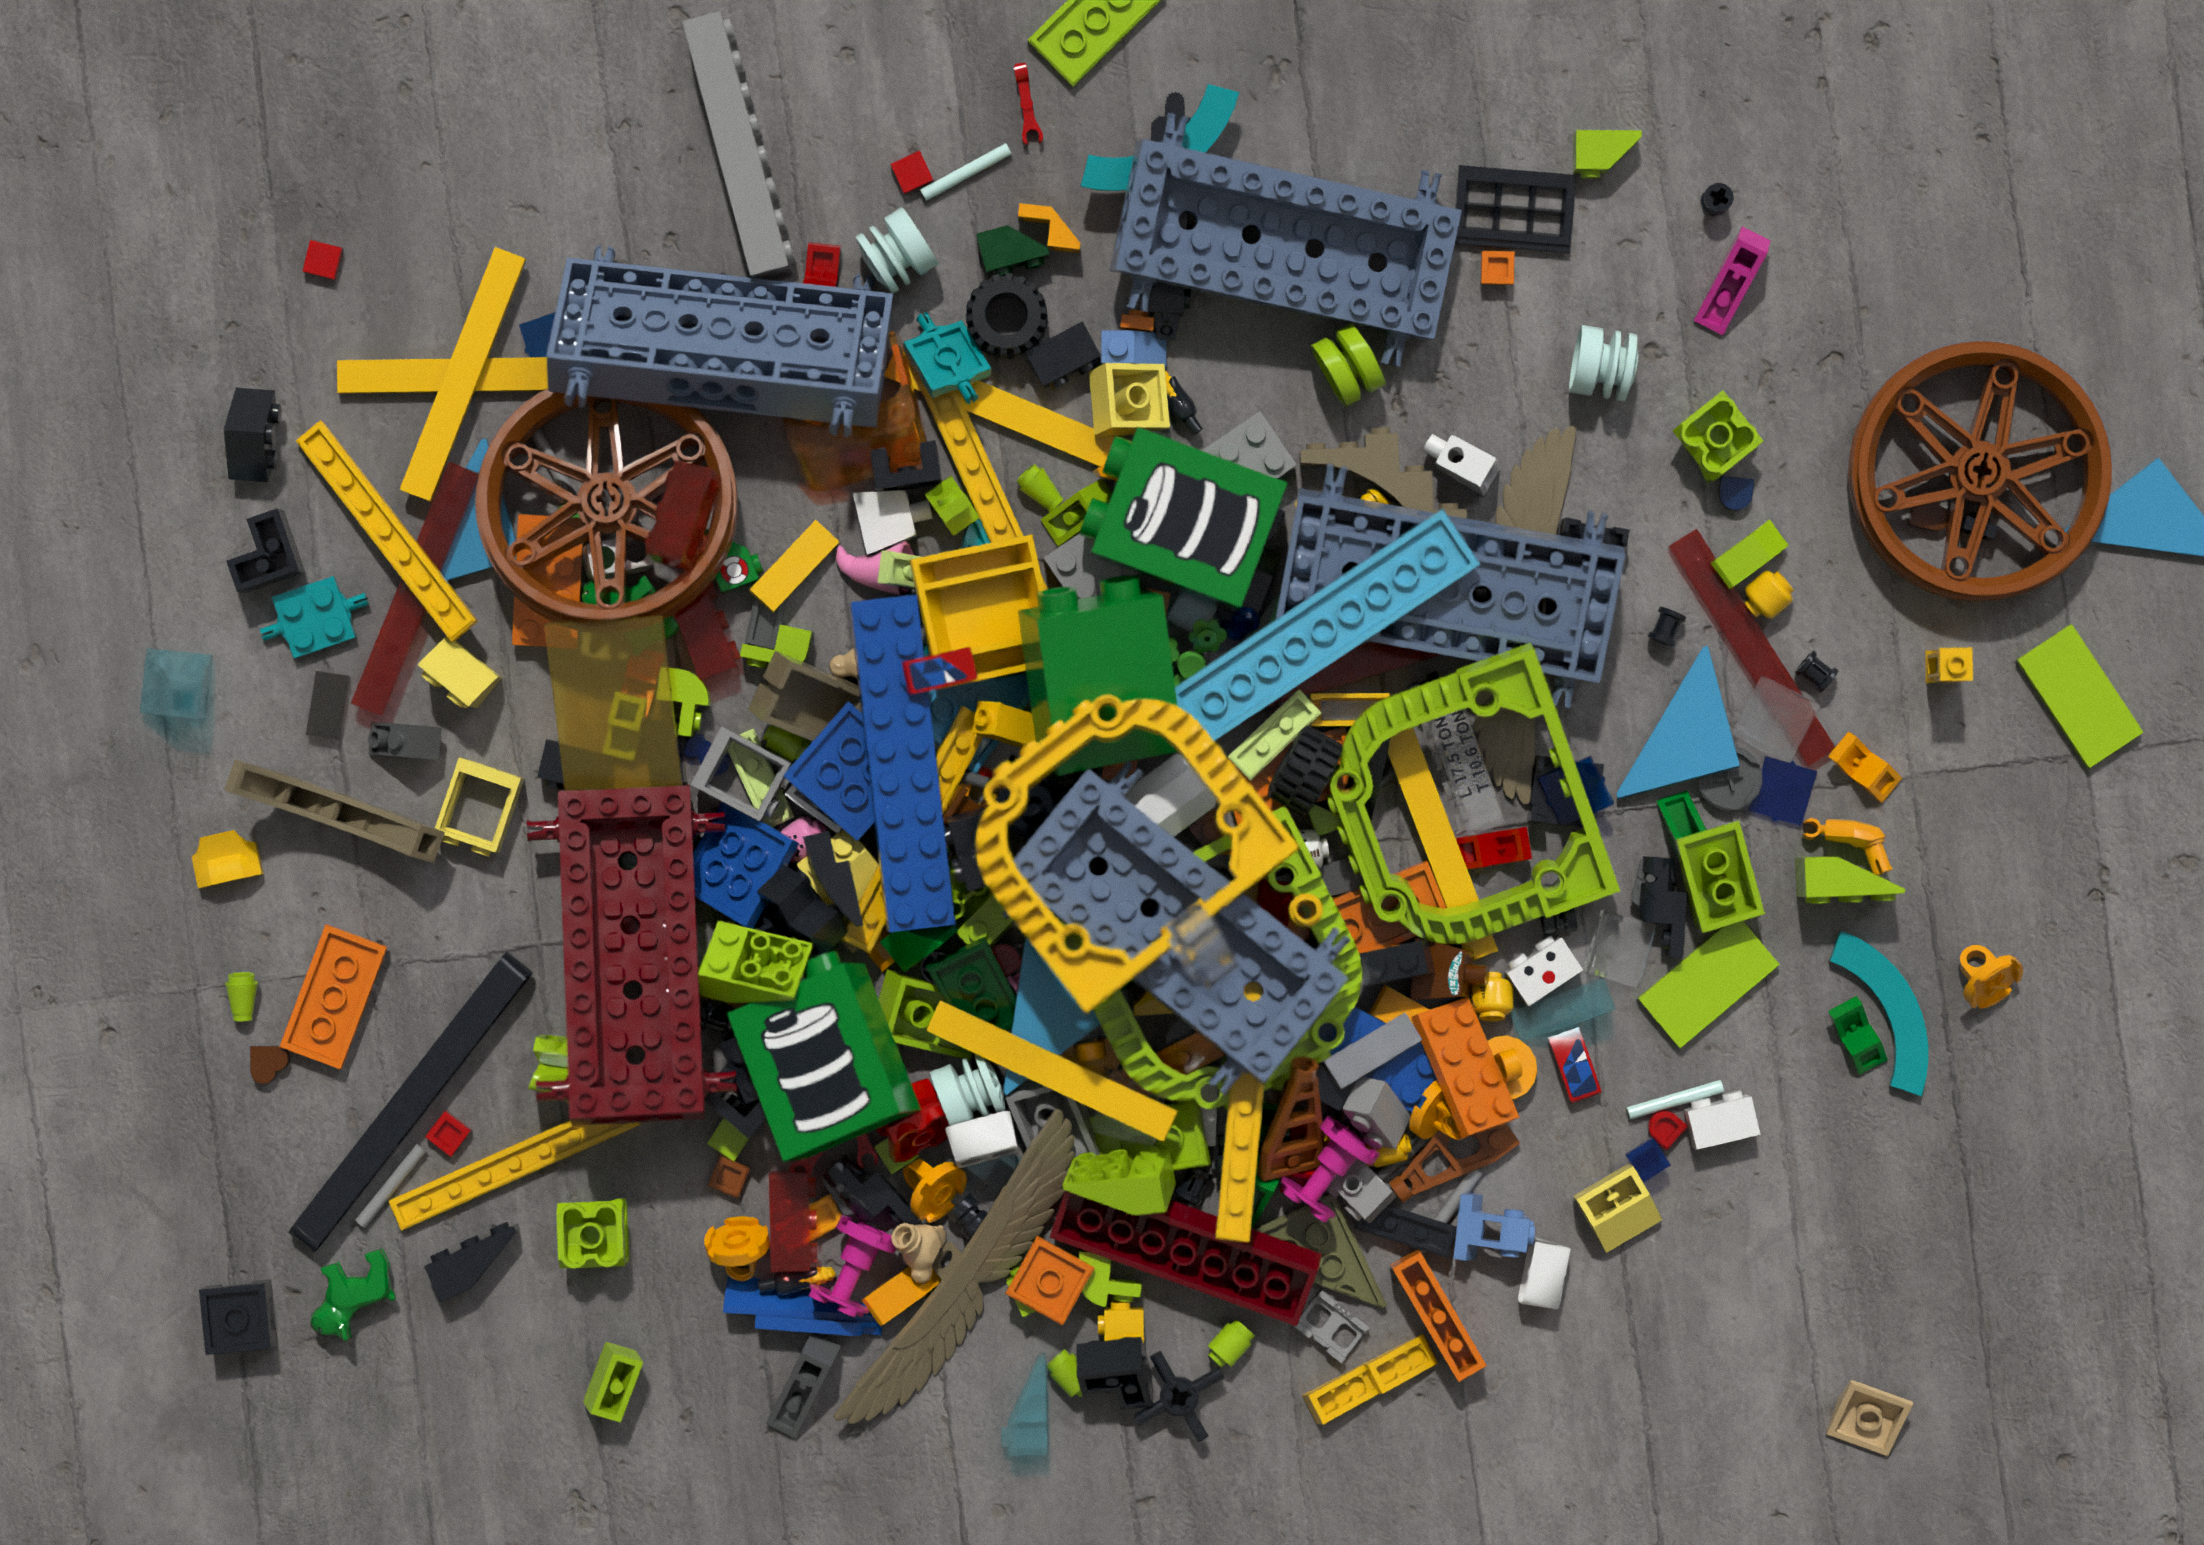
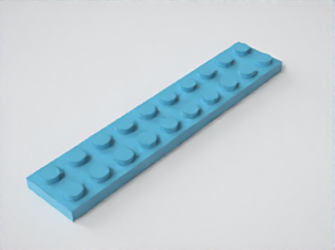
(1326, 625)

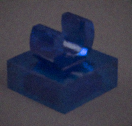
(1647, 1159)

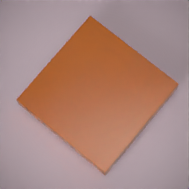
(1049, 1280)

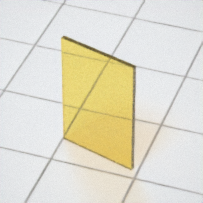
(613, 703)

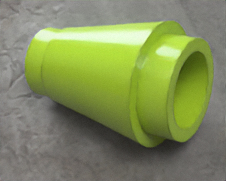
(1039, 487)
(241, 994)

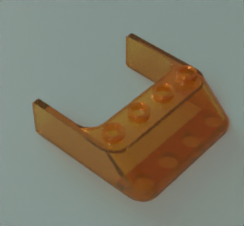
(838, 460)

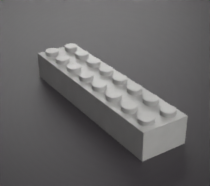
(737, 147)
(1248, 444)

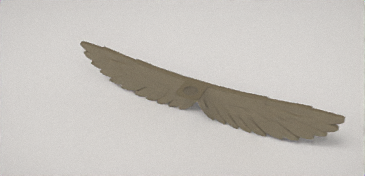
(1534, 504)
(953, 1305)

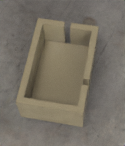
(801, 696)

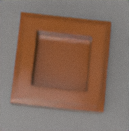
(729, 1176)

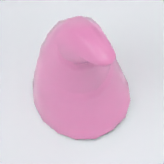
(866, 568)

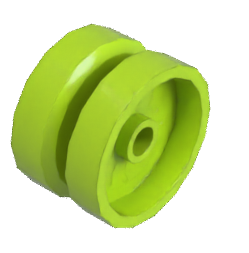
(1353, 362)

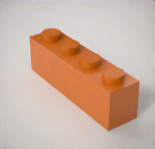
(1438, 1315)

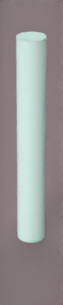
(966, 172)
(1675, 1099)

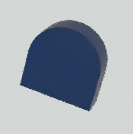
(1735, 492)

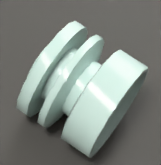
(896, 250)
(1603, 363)
(968, 1092)

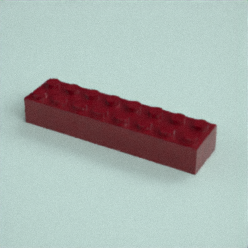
(1183, 1248)

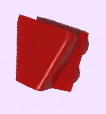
(919, 1129)

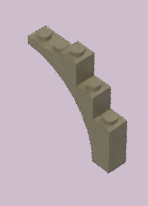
(1379, 465)
(335, 809)

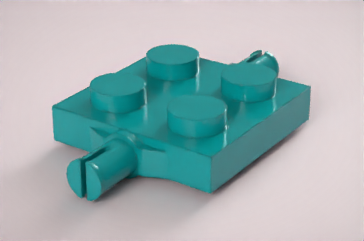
(946, 358)
(314, 616)

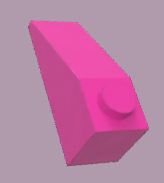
(1732, 280)

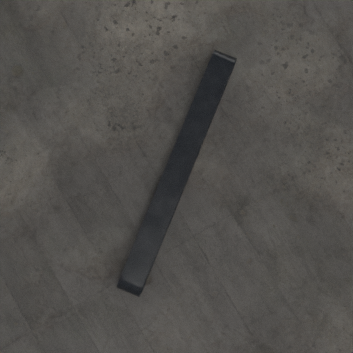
(410, 1102)

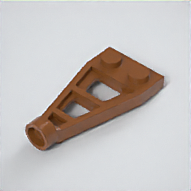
(1493, 1145)
(1301, 1154)

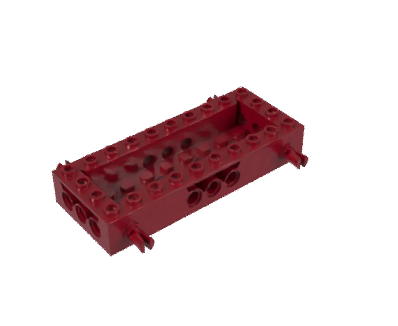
(602, 959)

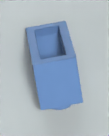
(1132, 347)

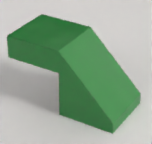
(1857, 1035)

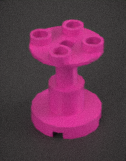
(1336, 1159)
(858, 1255)

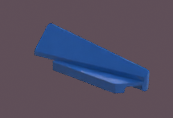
(794, 1311)

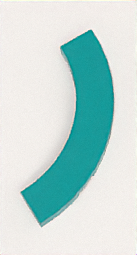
(1199, 135)
(1899, 1004)

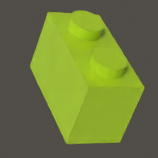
(613, 1382)

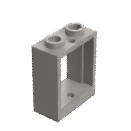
(713, 760)

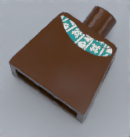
(1452, 974)

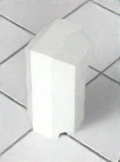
(1171, 795)

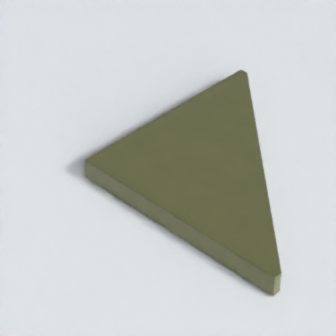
(1342, 1261)

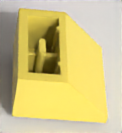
(459, 672)
(1618, 1207)

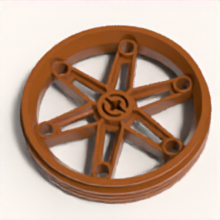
(1994, 462)
(513, 573)

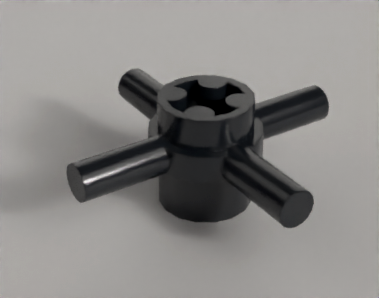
(1183, 1384)

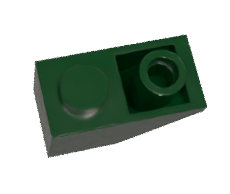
(1007, 249)

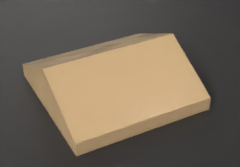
(1868, 1417)

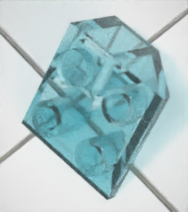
(176, 683)

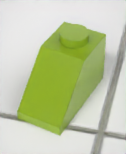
(1600, 150)
(1068, 517)

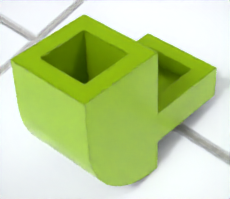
(952, 505)
(790, 641)
(690, 692)
(1100, 1284)

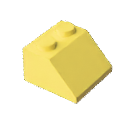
(1128, 398)
(861, 863)

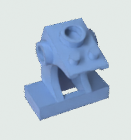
(1515, 1235)

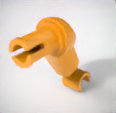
(1857, 834)

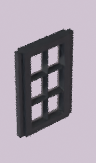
(1515, 179)

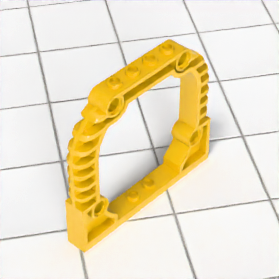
(1097, 971)

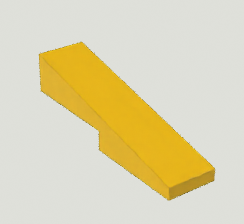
(1369, 1379)

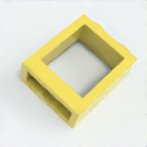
(454, 836)

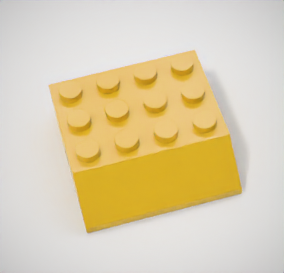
(975, 601)

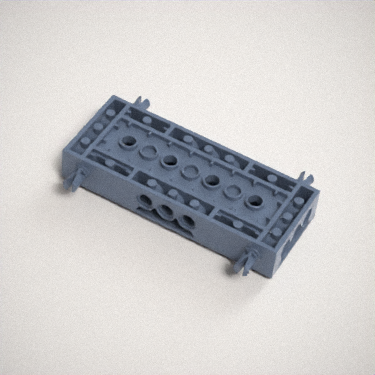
(1288, 212)
(717, 360)
(1514, 564)
(1152, 864)

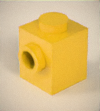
(1121, 1321)

